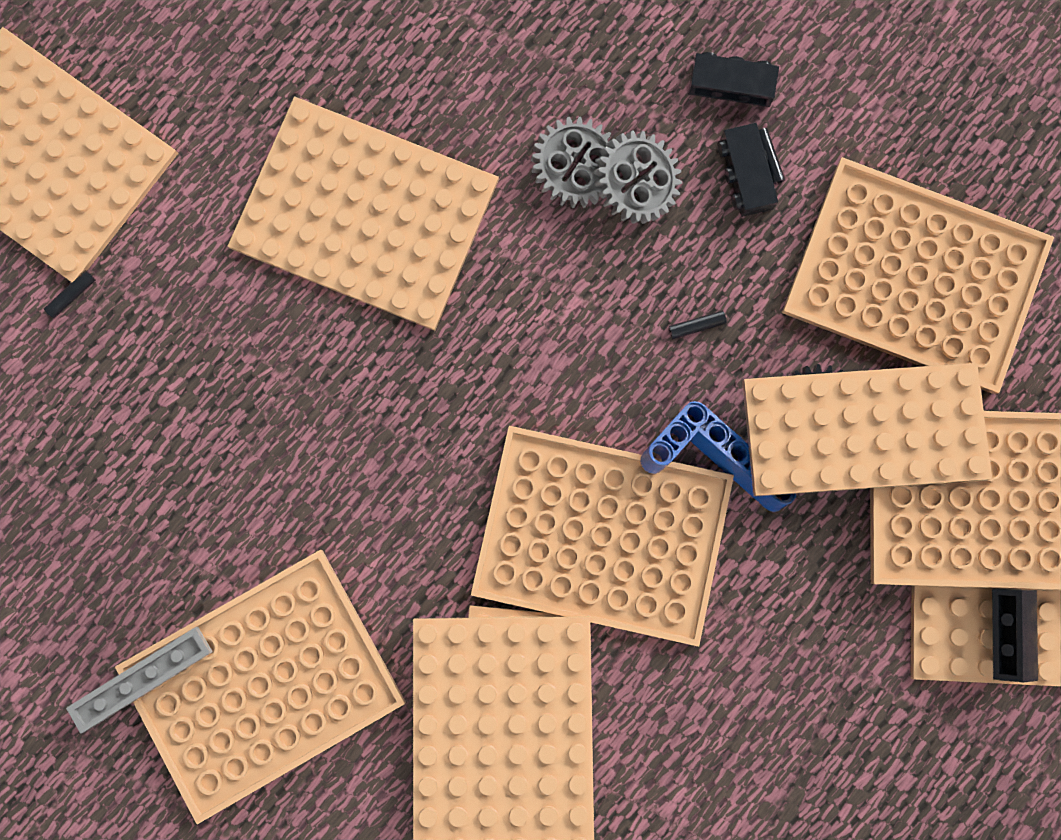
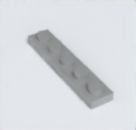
(139, 680)

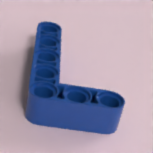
(718, 451)

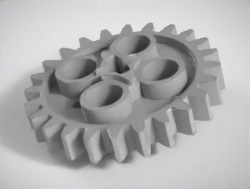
(555, 148)
(653, 197)

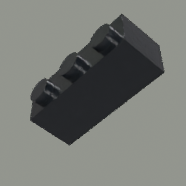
(733, 79)
(747, 170)
(1015, 635)

